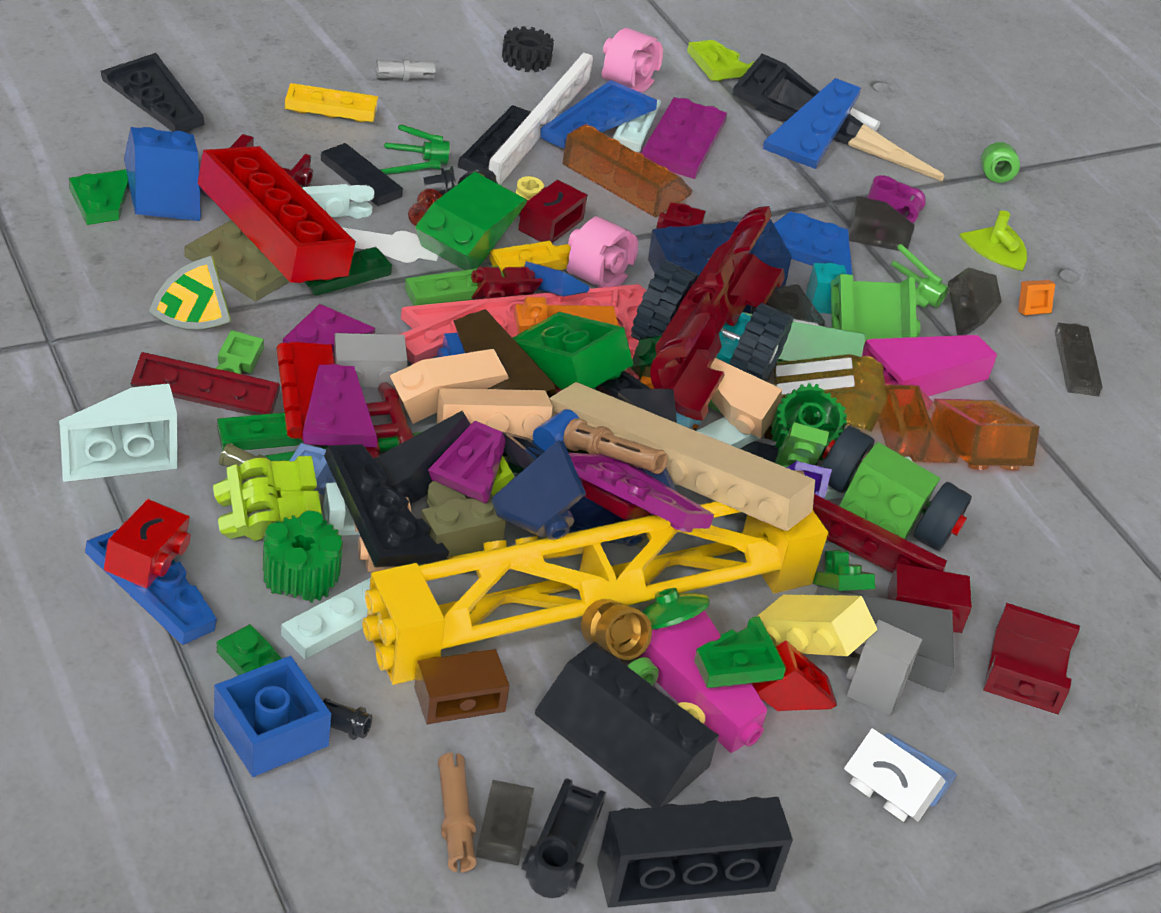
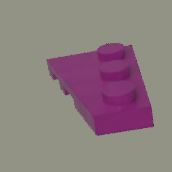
(338, 410)

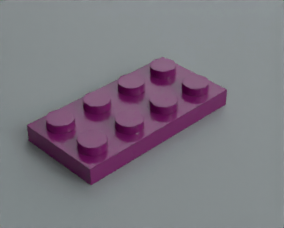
(684, 136)

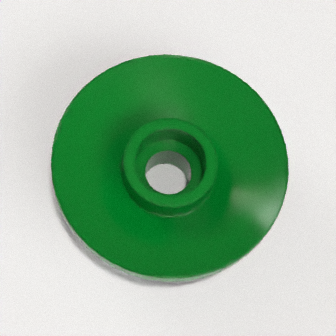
(674, 607)

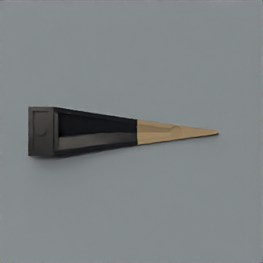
(783, 92)

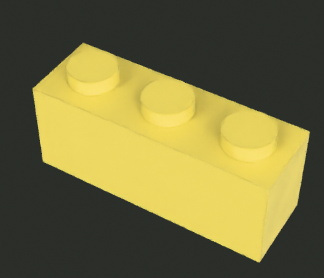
(819, 623)

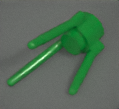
(434, 151)

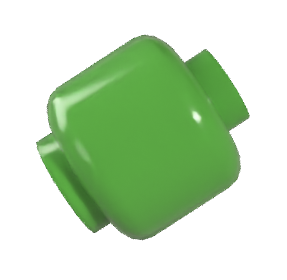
(1000, 162)

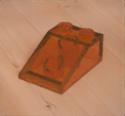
(989, 433)

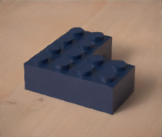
(694, 246)

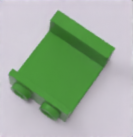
(875, 307)

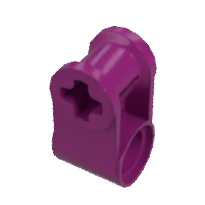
(898, 196)

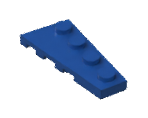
(602, 109)
(167, 599)

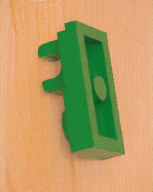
(842, 575)
(246, 650)

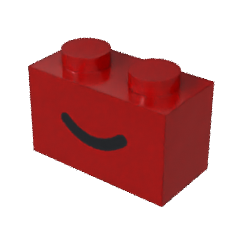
(147, 543)

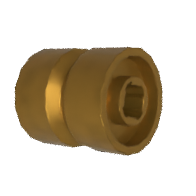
(617, 628)

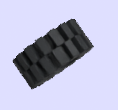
(527, 49)

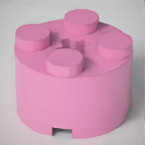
(632, 59)
(601, 253)

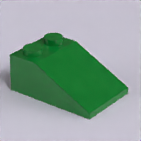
(469, 221)
(576, 349)

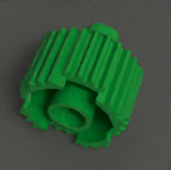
(811, 407)
(302, 556)

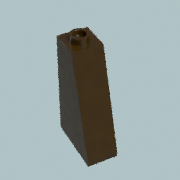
(482, 332)

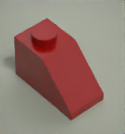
(801, 687)

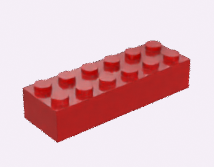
(276, 214)

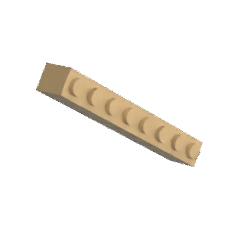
(698, 460)

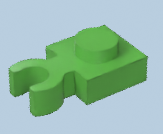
(240, 352)

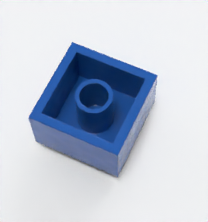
(271, 715)

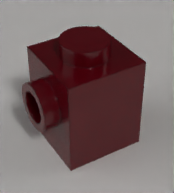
(680, 215)

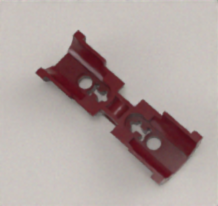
(718, 296)

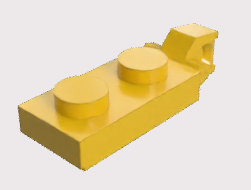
(539, 253)

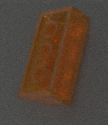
(623, 171)

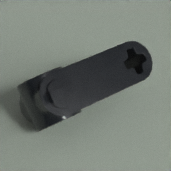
(556, 858)

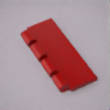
(297, 371)

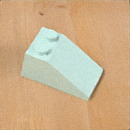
(121, 435)

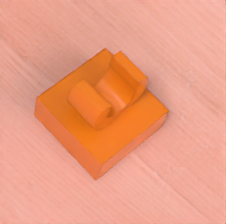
(1036, 297)

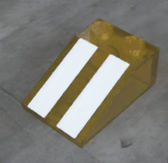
(851, 379)

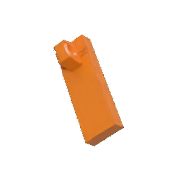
(536, 310)

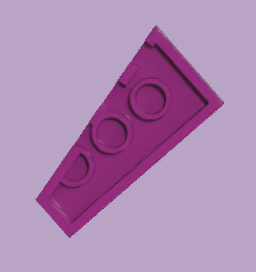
(642, 490)

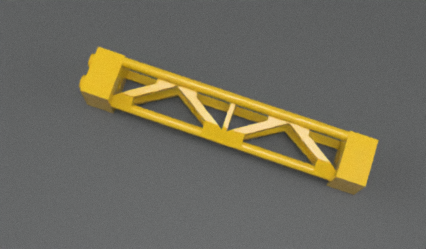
(412, 627)

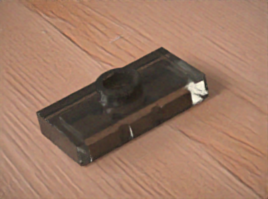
(505, 822)

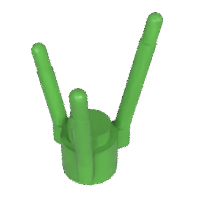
(931, 289)

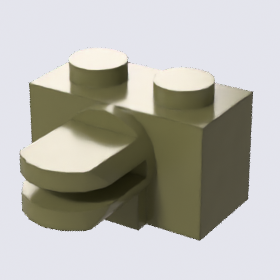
(460, 521)

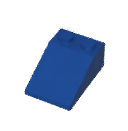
(163, 173)

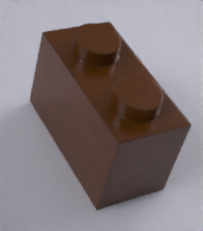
(461, 686)

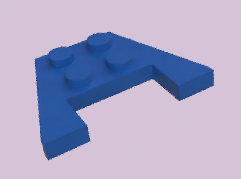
(814, 240)

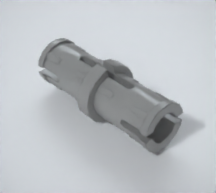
(405, 69)

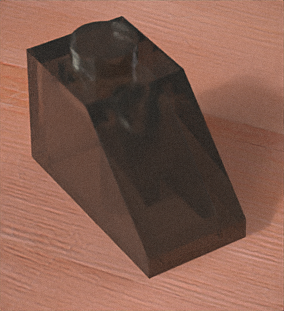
(879, 225)
(973, 299)

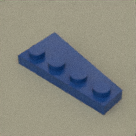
(815, 125)

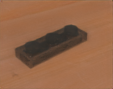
(1078, 359)

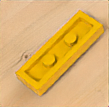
(331, 102)

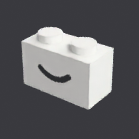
(895, 776)

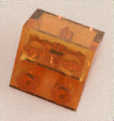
(915, 426)

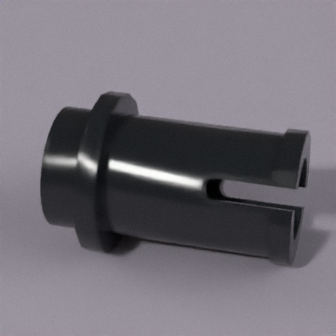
(349, 720)

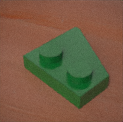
(100, 195)
(740, 657)

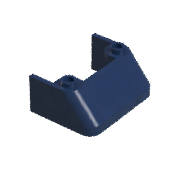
(551, 499)

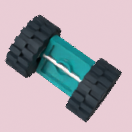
(749, 345)

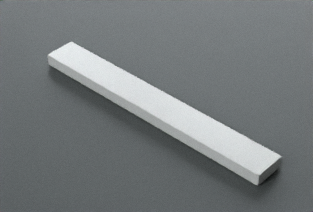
(548, 109)

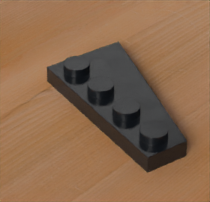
(155, 91)
(380, 512)

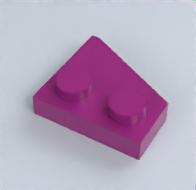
(322, 325)
(471, 462)

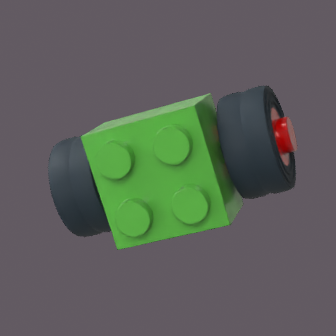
(893, 489)

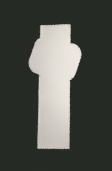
(399, 246)

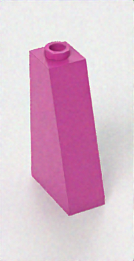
(933, 362)
(729, 711)

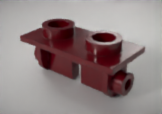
(516, 282)

